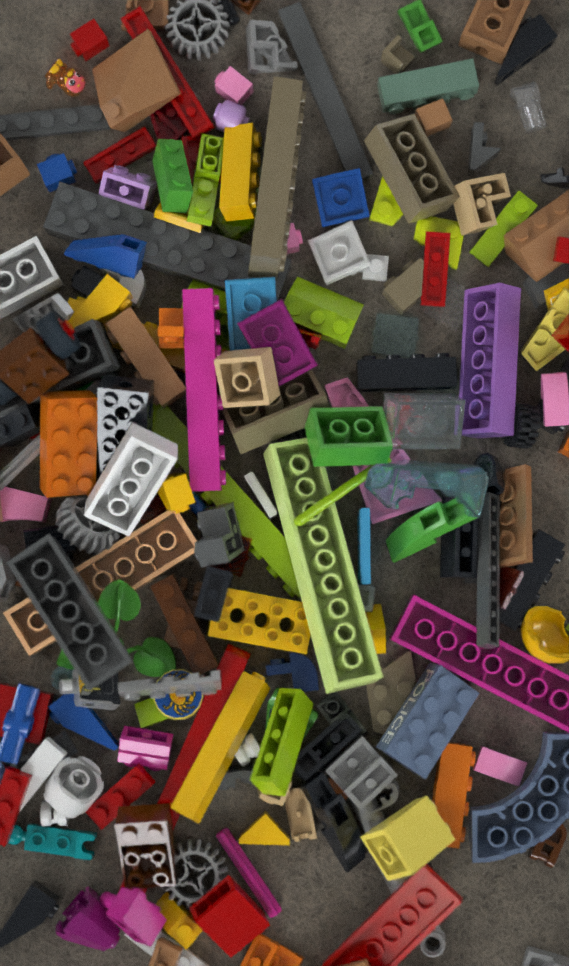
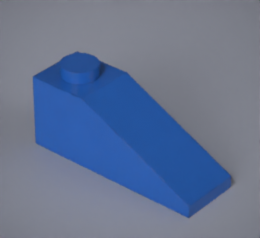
(82, 721)

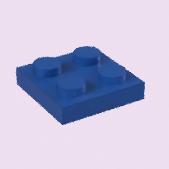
(341, 197)

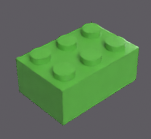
(348, 436)

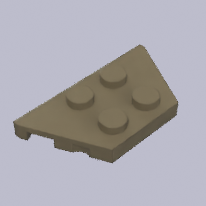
(390, 692)

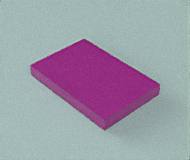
(277, 329)

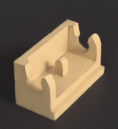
(299, 815)

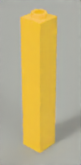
(221, 746)

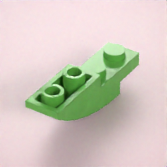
(424, 528)

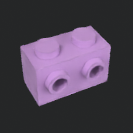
(127, 187)

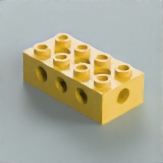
(269, 635)

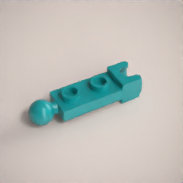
(54, 840)

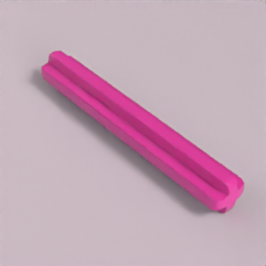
(248, 872)

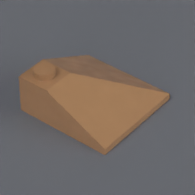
(134, 83)

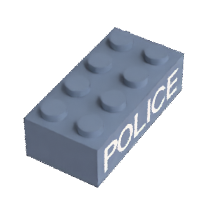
(427, 720)

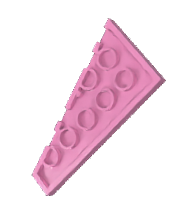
(344, 394)

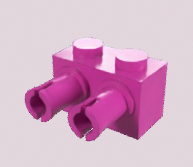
(134, 914)

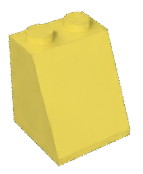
(408, 839)

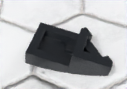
(556, 179)

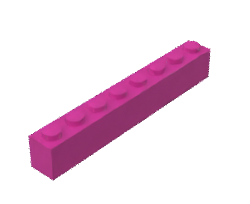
(202, 390)

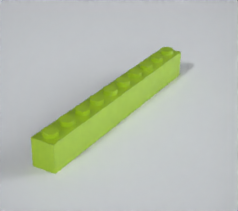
(267, 539)

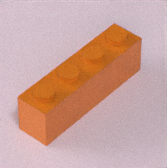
(451, 787)

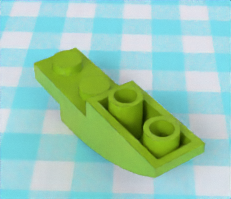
(206, 180)

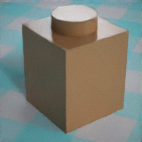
(434, 117)

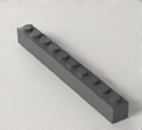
(488, 573)

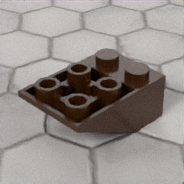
(146, 845)

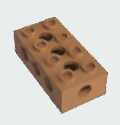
(505, 22)

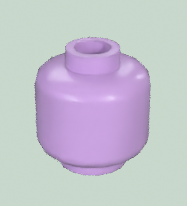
(229, 115)

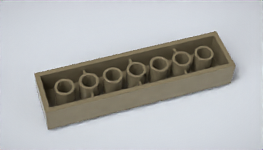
(277, 178)

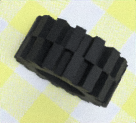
(524, 427)

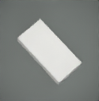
(261, 495)

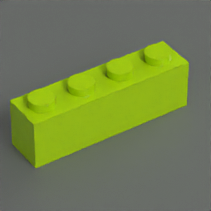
(282, 742)

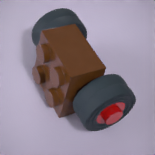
(36, 361)

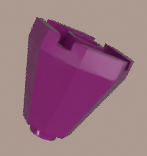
(87, 922)

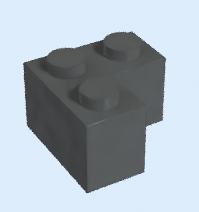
(220, 535)

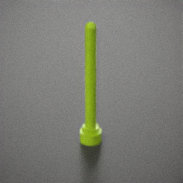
(333, 497)

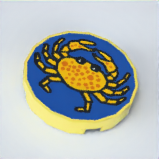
(179, 707)

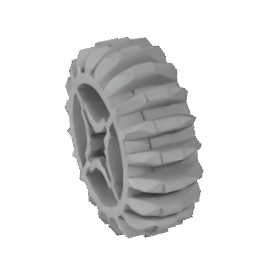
(207, 26)
(81, 530)
(204, 868)

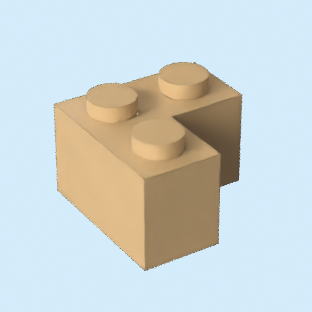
(475, 202)

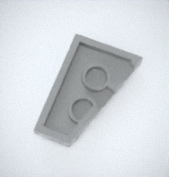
(54, 303)

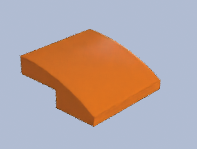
(270, 953)

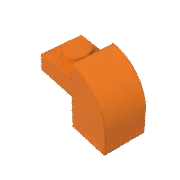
(171, 328)

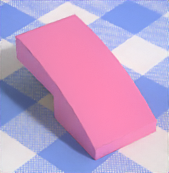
(555, 399)
(500, 766)

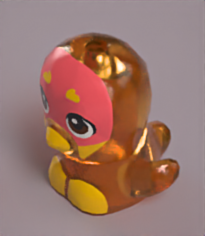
(66, 78)

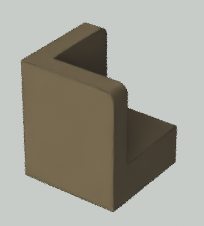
(396, 56)

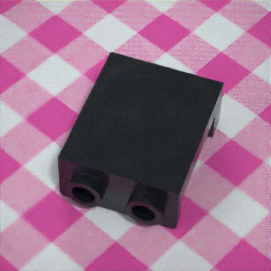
(213, 593)

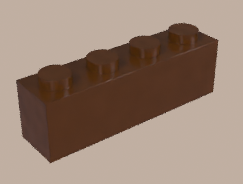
(184, 625)

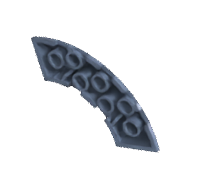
(530, 811)

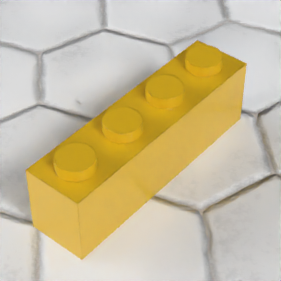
(239, 172)

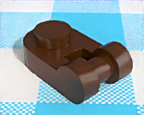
(556, 840)

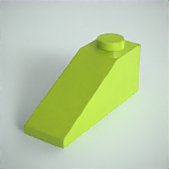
(512, 215)

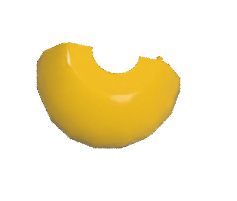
(545, 635)

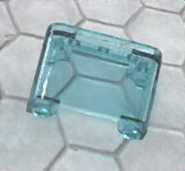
(397, 480)

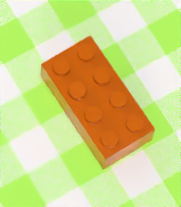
(68, 443)

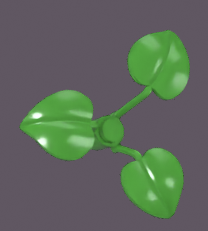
(123, 603)

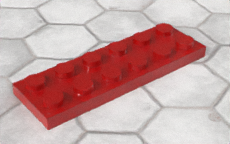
(399, 922)

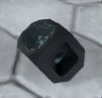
(492, 467)

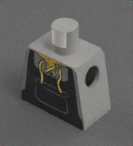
(101, 697)

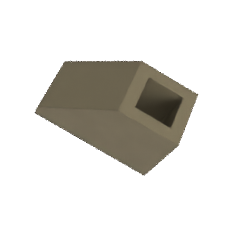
(405, 289)

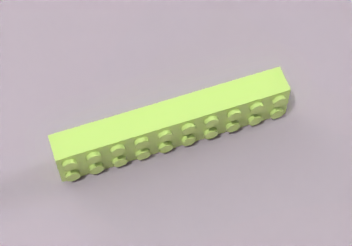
(322, 569)

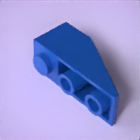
(115, 253)

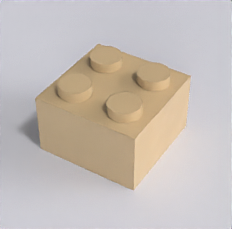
(247, 377)

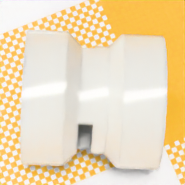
(248, 749)
(51, 816)

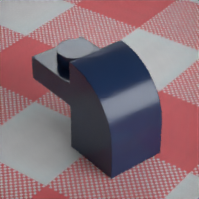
(302, 669)

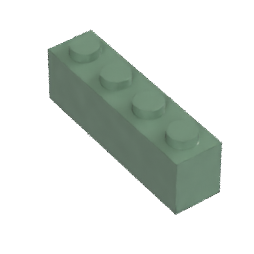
(428, 85)

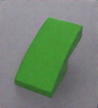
(420, 26)

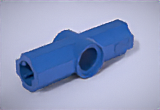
(18, 723)

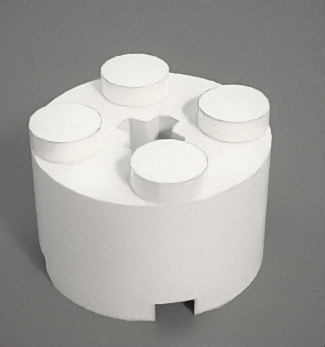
(73, 786)

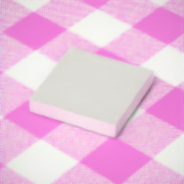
(339, 252)

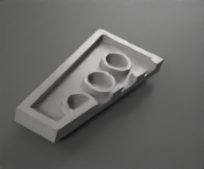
(167, 685)

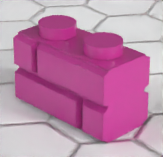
(145, 747)

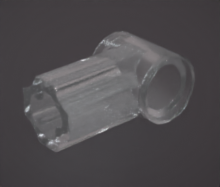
(528, 104)

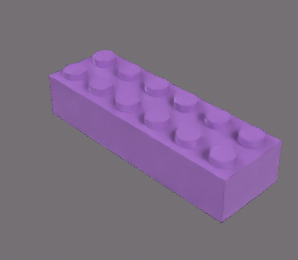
(489, 360)

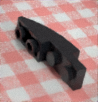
(337, 820)

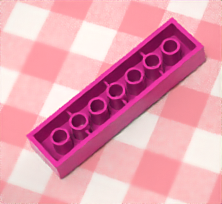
(499, 670)

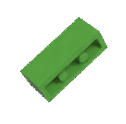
(172, 176)

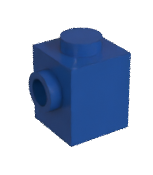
(57, 170)

